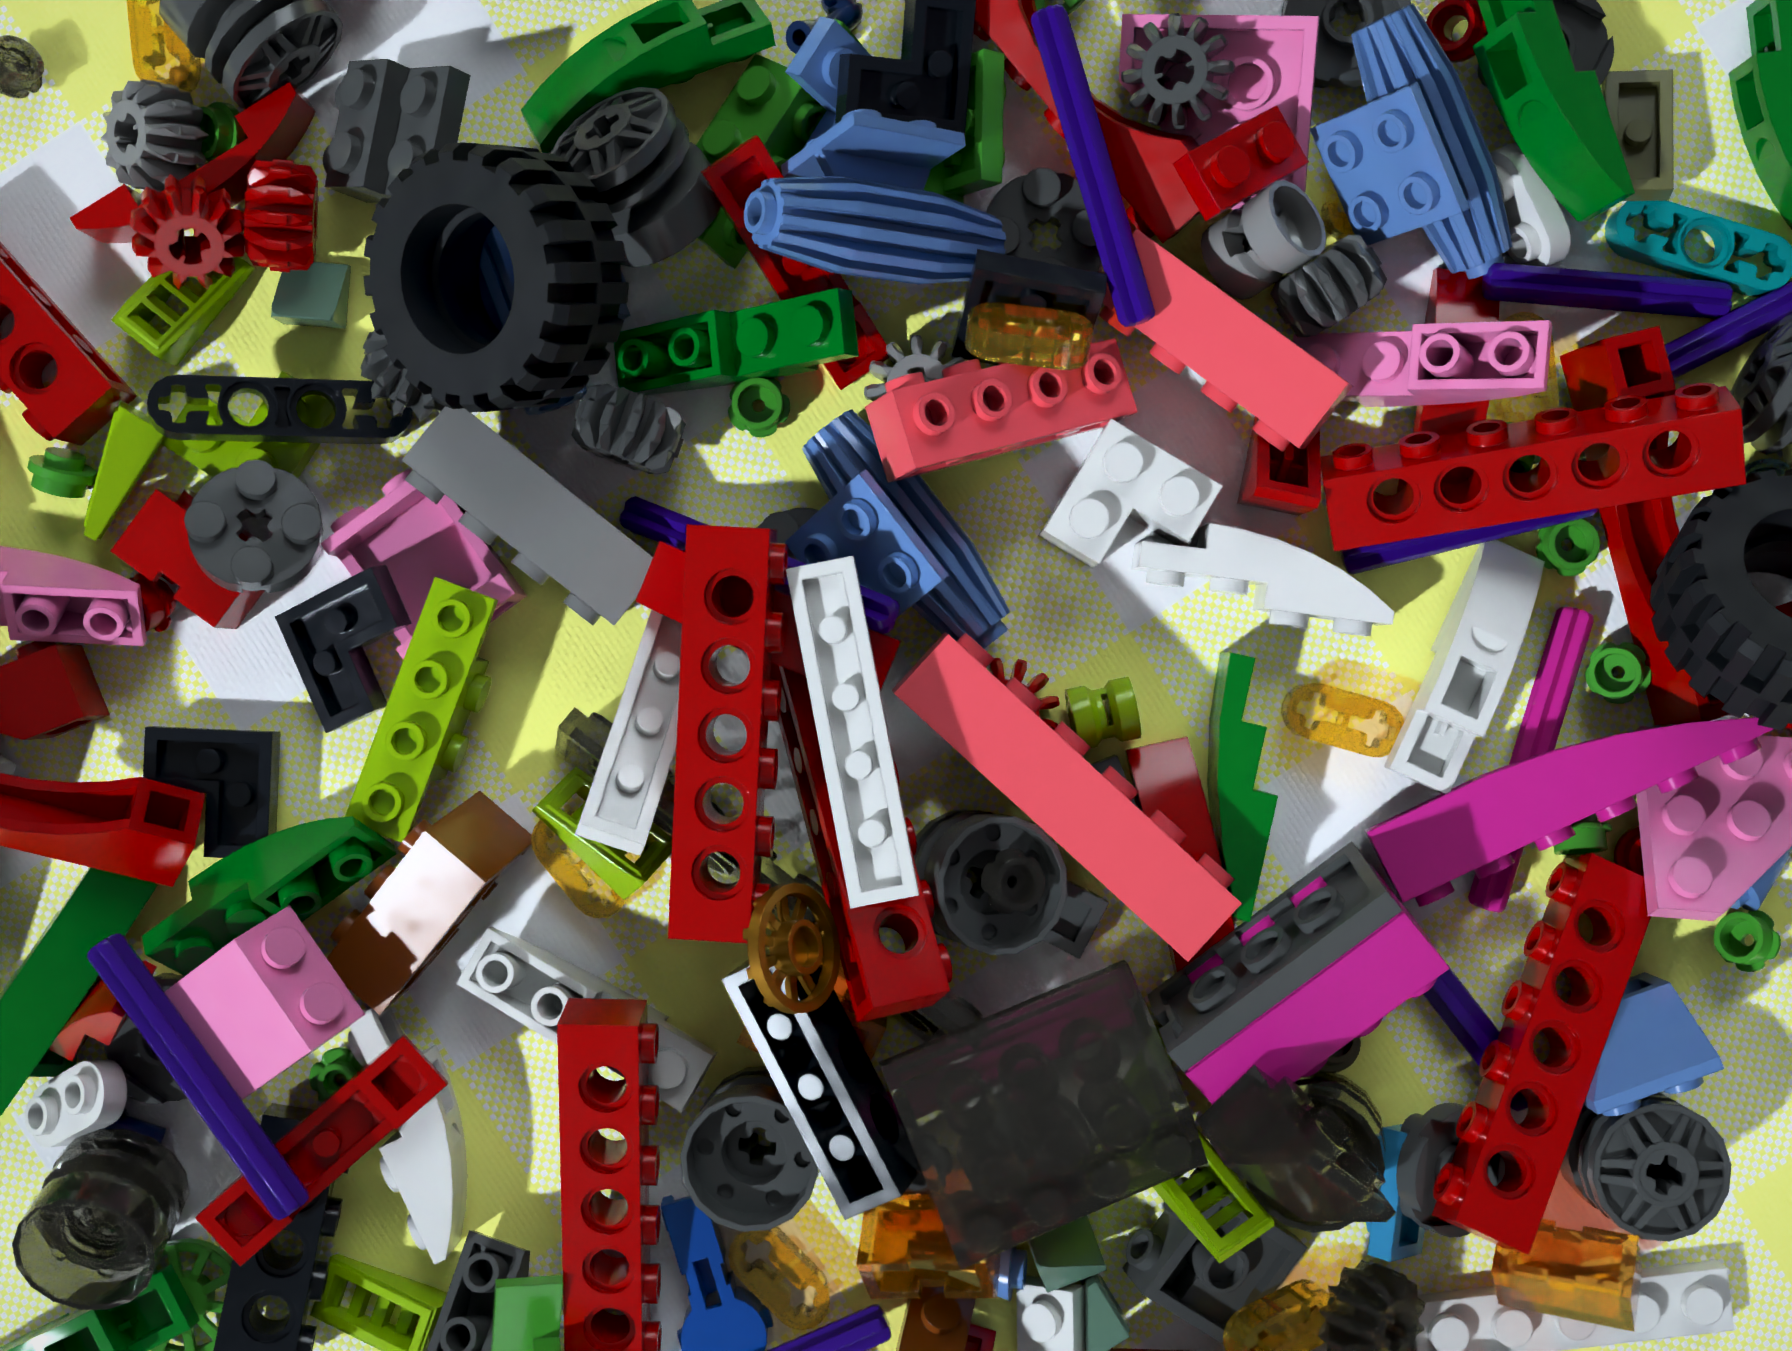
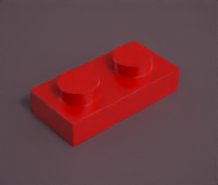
(1240, 163)

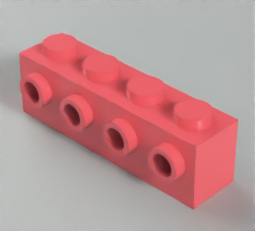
(1232, 350)
(994, 410)

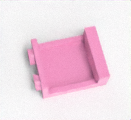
(416, 545)

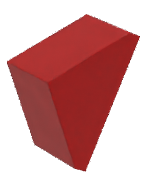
(1281, 479)

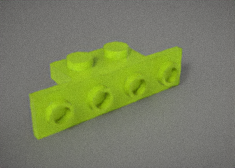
(426, 710)

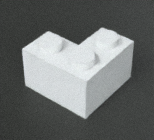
(1124, 480)

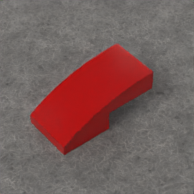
(96, 1016)

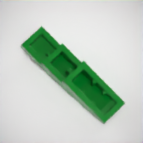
(1237, 811)
(58, 973)

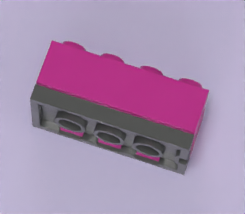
(1296, 979)

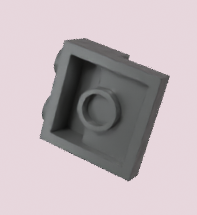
(388, 121)
(1189, 1282)

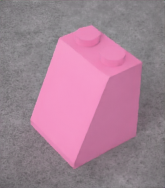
(264, 1002)

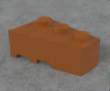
(424, 899)

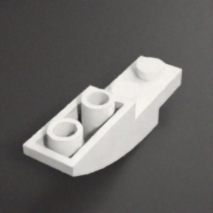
(1285, 577)
(1470, 665)
(534, 991)
(428, 1151)

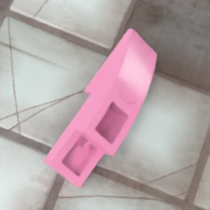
(1438, 362)
(67, 601)

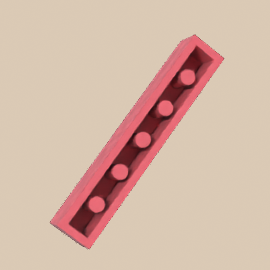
(1066, 795)

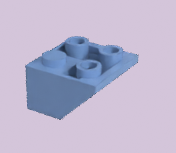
(1650, 1049)

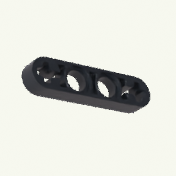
(281, 399)

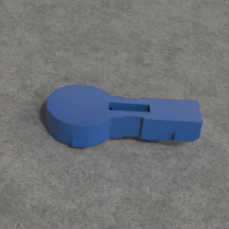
(740, 1318)

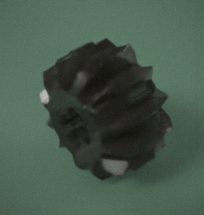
(1372, 1311)

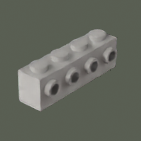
(531, 512)

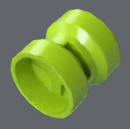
(1088, 714)

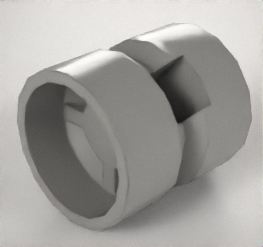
(1263, 240)

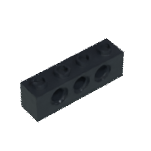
(830, 1094)
(268, 1273)

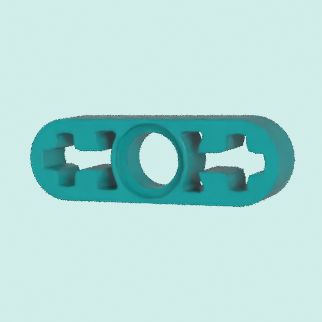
(1724, 233)

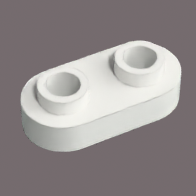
(1533, 215)
(76, 1103)

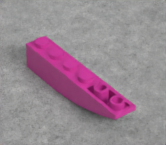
(1541, 798)

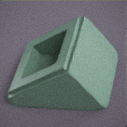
(313, 296)
(1067, 1254)
(1104, 1318)

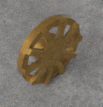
(793, 947)

